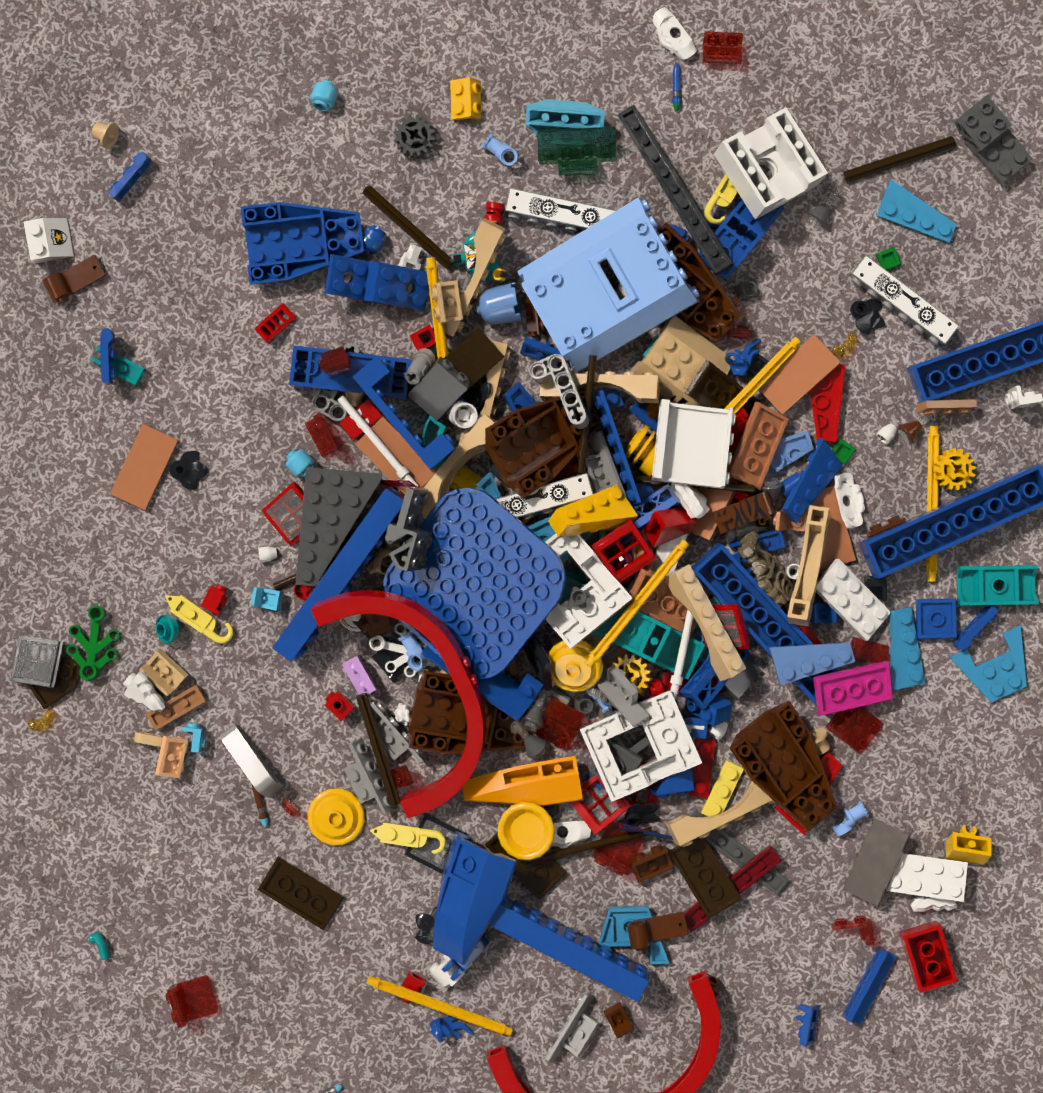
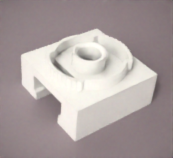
(780, 148)

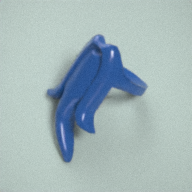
(743, 360)
(446, 1027)

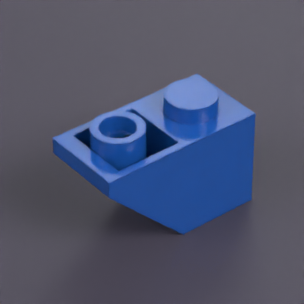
(716, 711)
(675, 783)

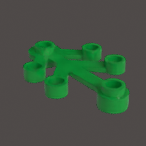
(92, 646)

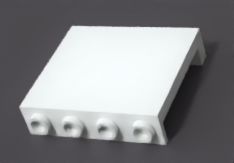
(693, 445)

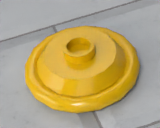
(569, 667)
(336, 817)
(526, 831)

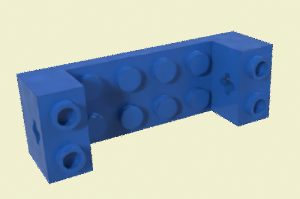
(308, 374)
(370, 376)

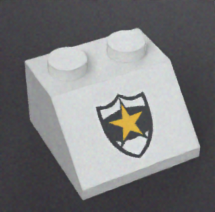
(48, 239)

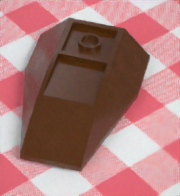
(715, 309)
(535, 443)
(440, 719)
(785, 764)

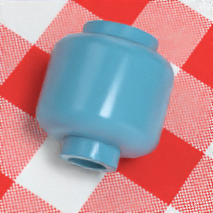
(324, 95)
(298, 462)

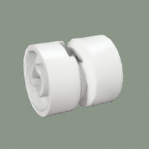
(462, 414)

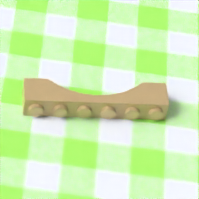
(486, 242)
(493, 377)
(641, 387)
(471, 445)
(812, 553)
(722, 652)
(686, 828)

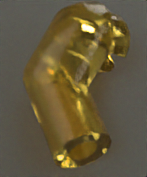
(847, 347)
(42, 723)

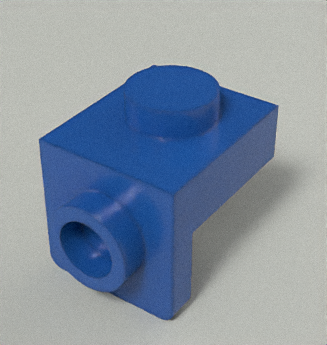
(823, 614)

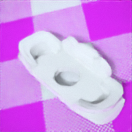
(681, 46)
(845, 487)
(577, 832)

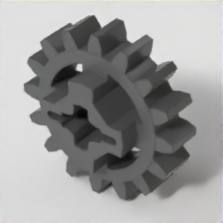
(419, 128)

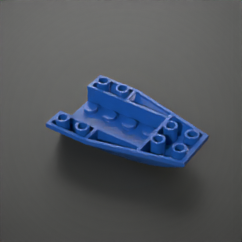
(297, 239)
(469, 896)

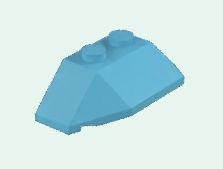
(563, 115)

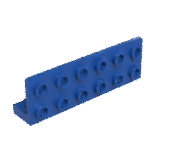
(608, 401)
(501, 689)

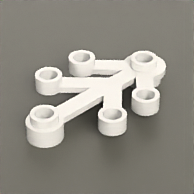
(397, 648)

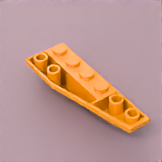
(537, 783)

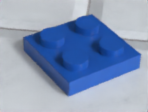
(936, 618)

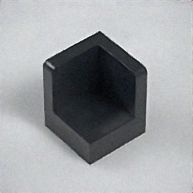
(877, 586)

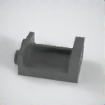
(439, 388)

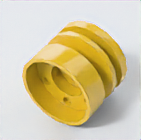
(642, 448)

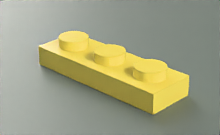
(722, 789)

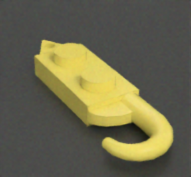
(721, 197)
(197, 618)
(408, 836)

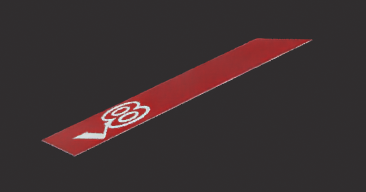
(403, 483)

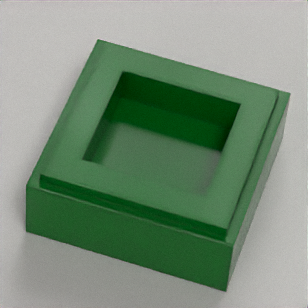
(888, 258)
(843, 451)

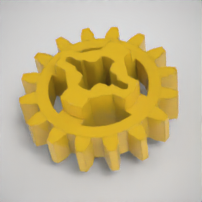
(946, 469)
(629, 667)

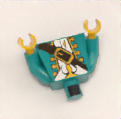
(469, 259)

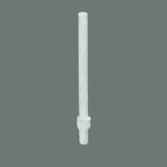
(402, 472)
(676, 679)

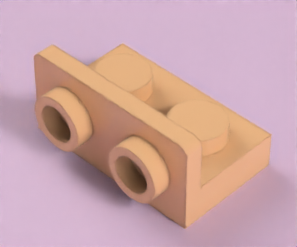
(172, 756)

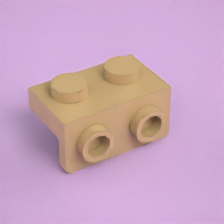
(447, 301)
(164, 672)

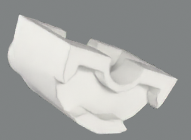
(444, 978)

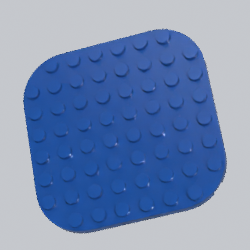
(482, 579)

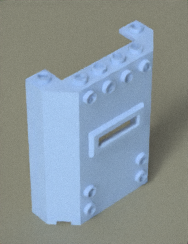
(580, 301)

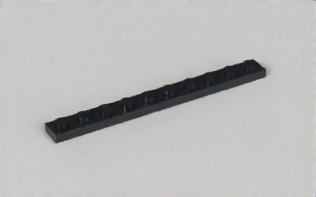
(675, 190)

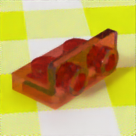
(321, 435)

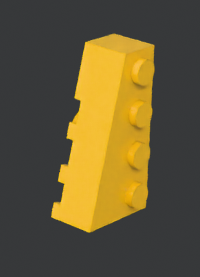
(593, 513)

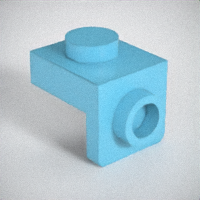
(267, 598)
(198, 740)

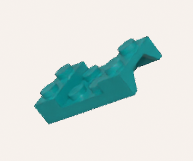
(977, 582)

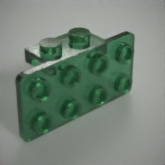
(577, 149)

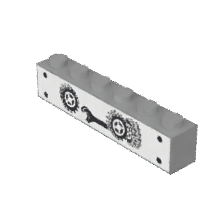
(553, 210)
(904, 301)
(548, 496)

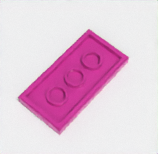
(853, 688)

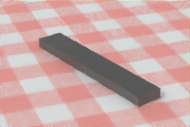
(740, 855)

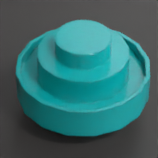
(167, 628)

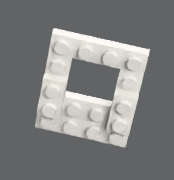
(605, 598)
(667, 737)

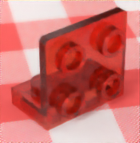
(855, 727)

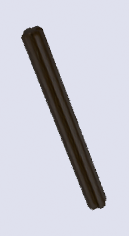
(899, 159)
(408, 227)
(378, 749)

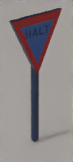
(625, 827)

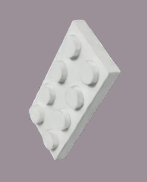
(851, 599)
(930, 877)

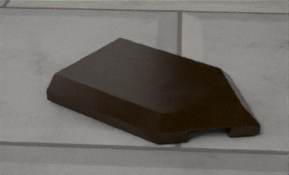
(66, 683)

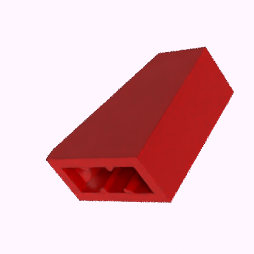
(669, 525)

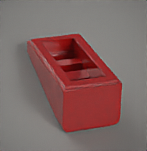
(269, 338)

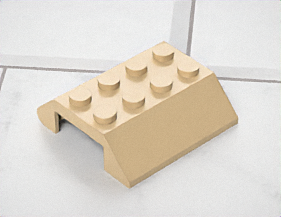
(678, 358)

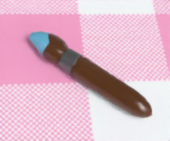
(260, 805)

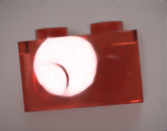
(722, 47)

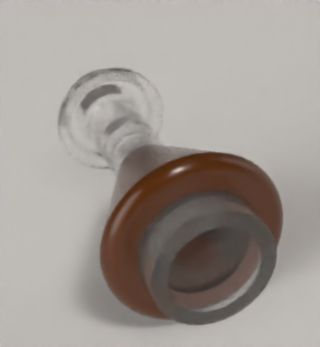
(910, 430)

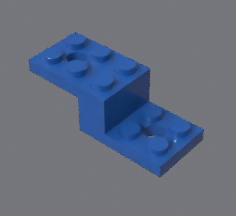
(741, 233)
(377, 282)

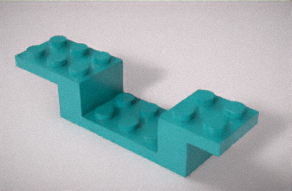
(646, 637)

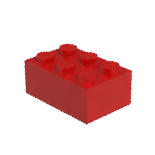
(928, 956)

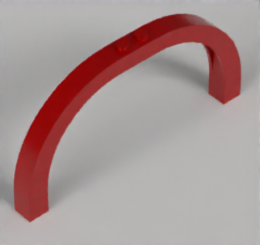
(458, 665)
(688, 1082)

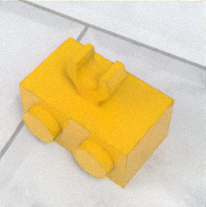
(968, 847)

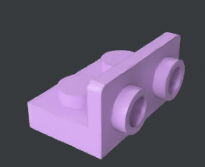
(359, 675)

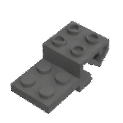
(991, 139)
(415, 540)

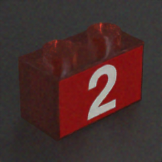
(335, 361)
(370, 415)

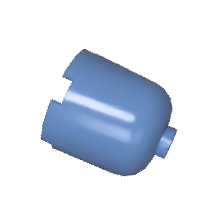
(500, 304)

